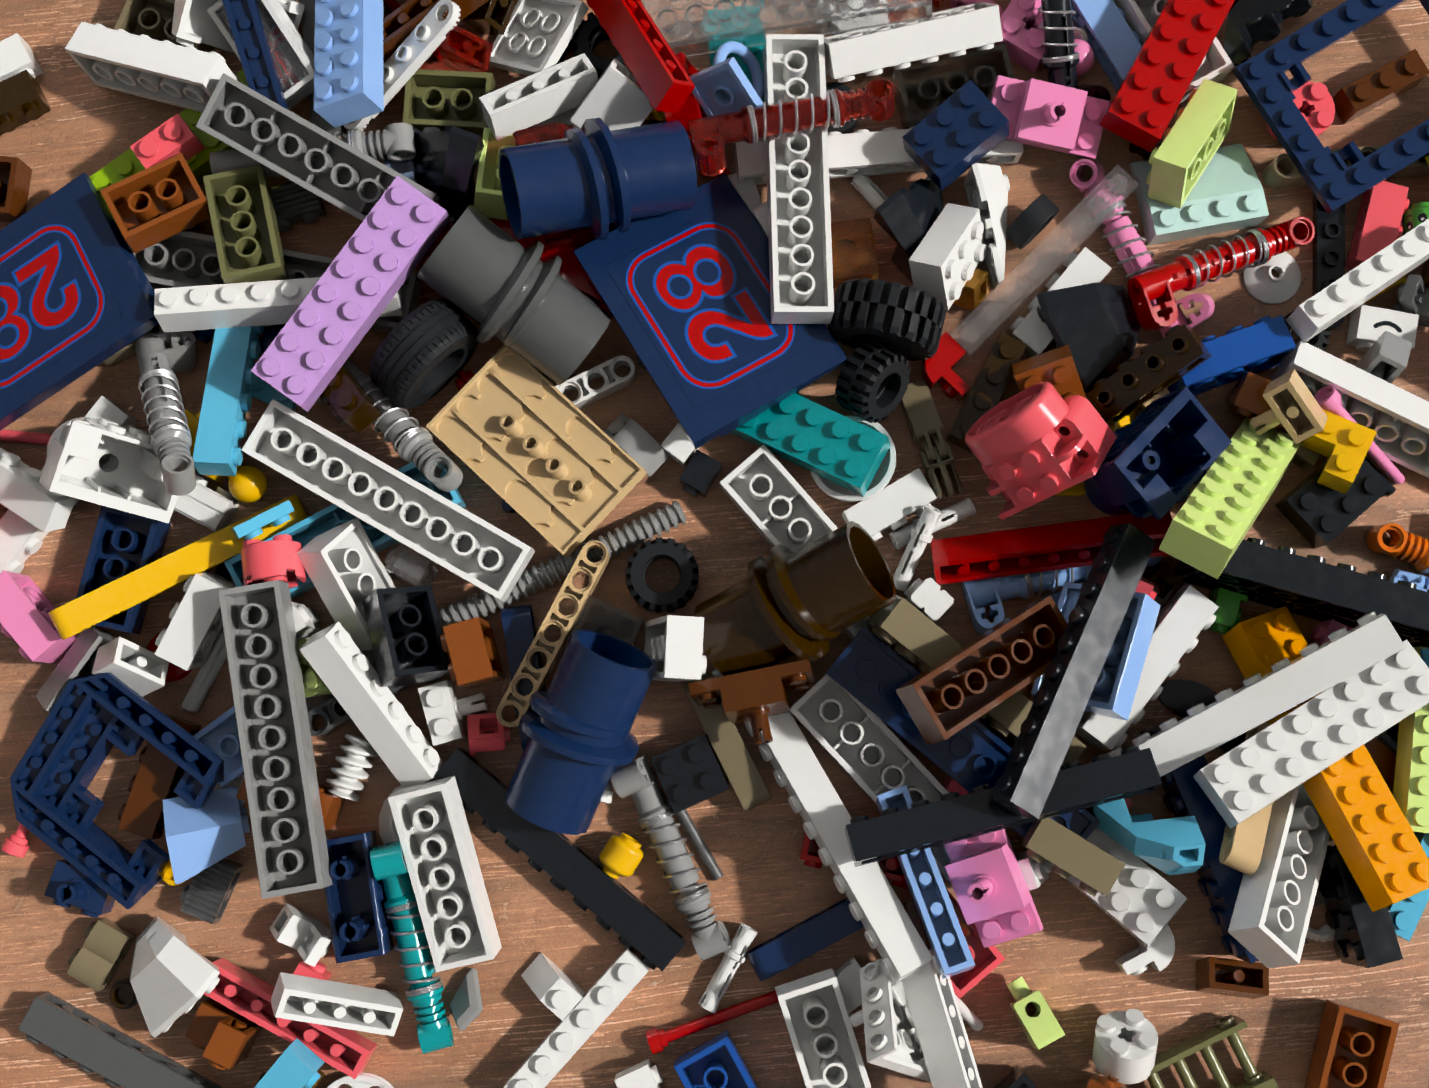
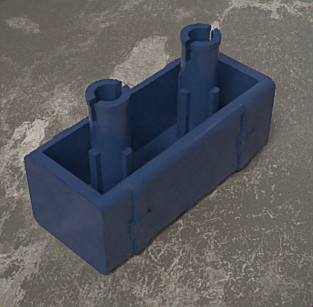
(356, 900)

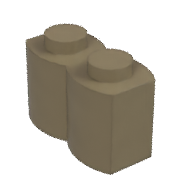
(101, 954)

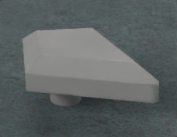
(467, 1001)

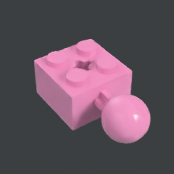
(1024, 37)

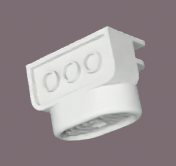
(126, 482)

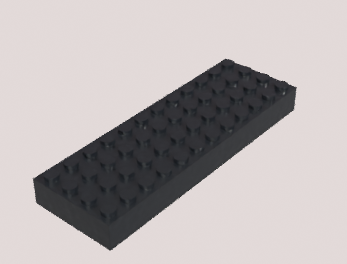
(1317, 588)

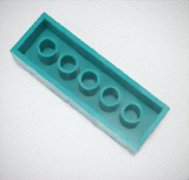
(819, 441)

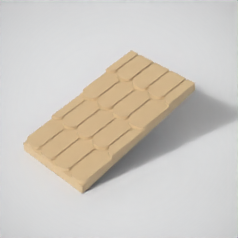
(536, 450)

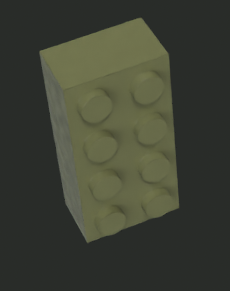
(245, 226)

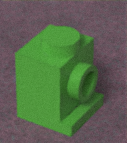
(1228, 612)

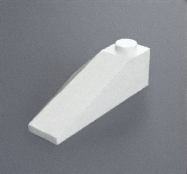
(988, 191)

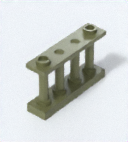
(1226, 1027)

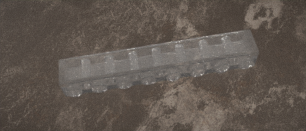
(1044, 260)

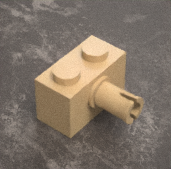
(1292, 406)

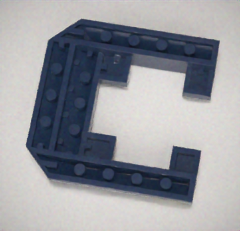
(66, 755)

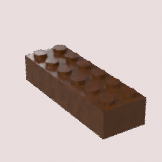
(984, 671)

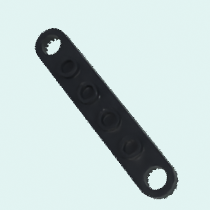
(1328, 249)

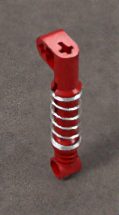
(1189, 271)

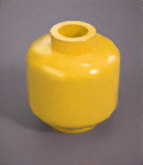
(621, 855)

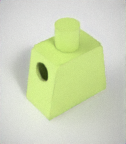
(1042, 1026)

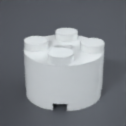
(1125, 1046)

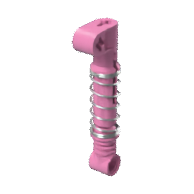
(1131, 248)

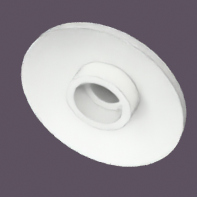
(1266, 287)

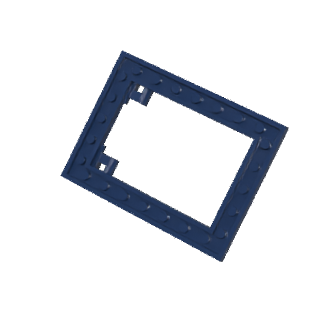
(1272, 94)

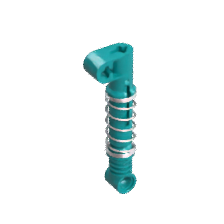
(425, 991)

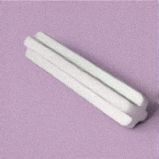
(206, 675)

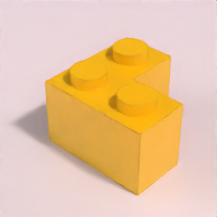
(1346, 447)

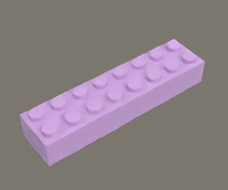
(352, 293)

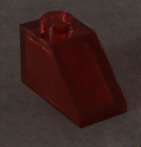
(465, 51)

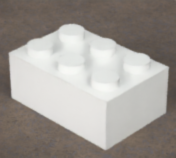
(949, 253)
(194, 622)

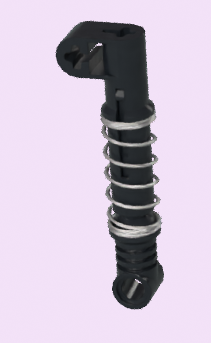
(1060, 48)

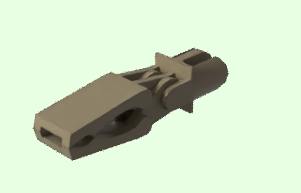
(927, 430)

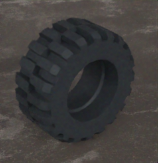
(889, 315)

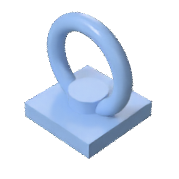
(725, 86)

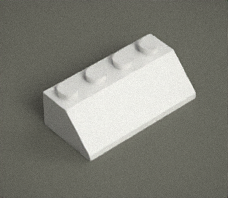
(345, 574)

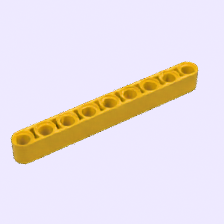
(161, 575)

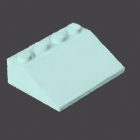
(1221, 201)

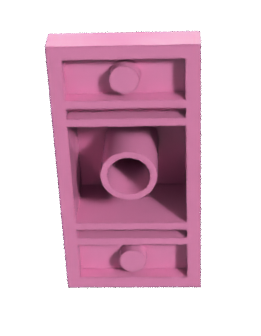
(1050, 115)
(992, 888)

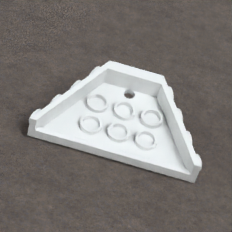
(888, 1024)

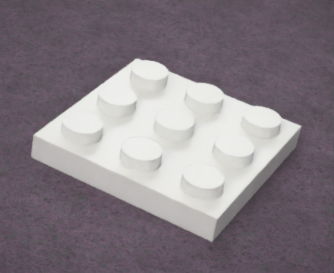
(537, 35)

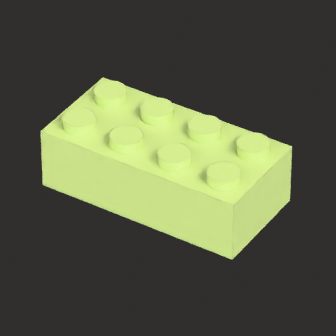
(1191, 143)

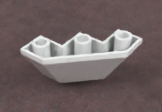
(168, 975)

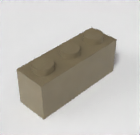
(1072, 856)

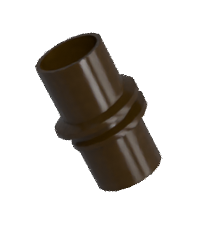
(796, 601)

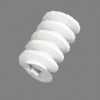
(352, 767)

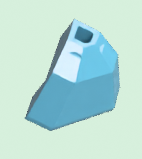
(1167, 844)

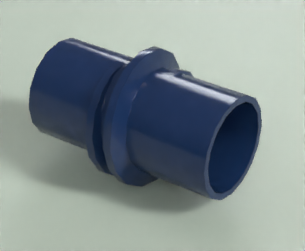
(597, 178)
(580, 732)

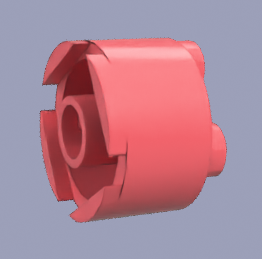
(1315, 106)
(272, 561)

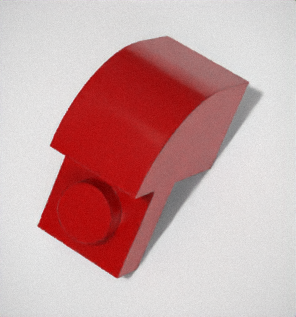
(940, 367)

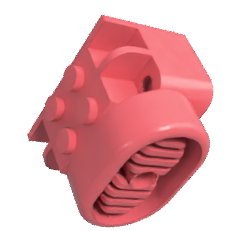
(1038, 445)

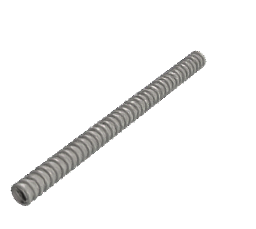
(560, 567)

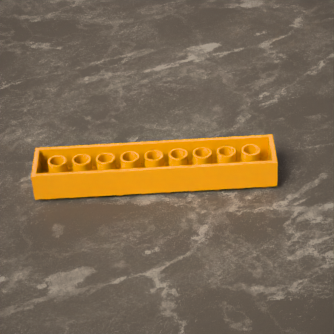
(1351, 792)

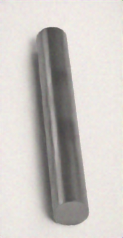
(699, 844)

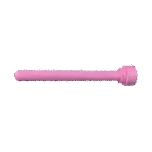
(1330, 400)

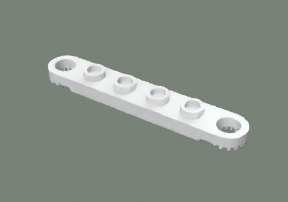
(414, 52)

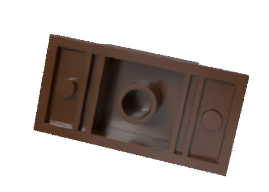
(754, 694)

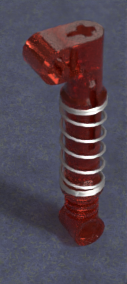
(752, 123)

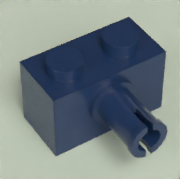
(73, 888)

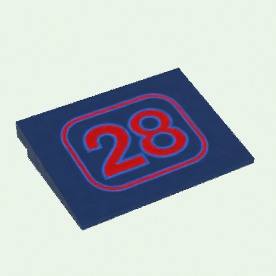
(65, 296)
(699, 312)

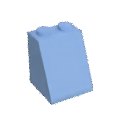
(203, 834)

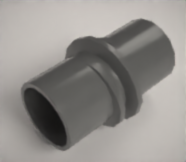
(515, 295)

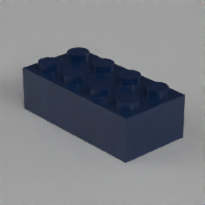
(118, 548)

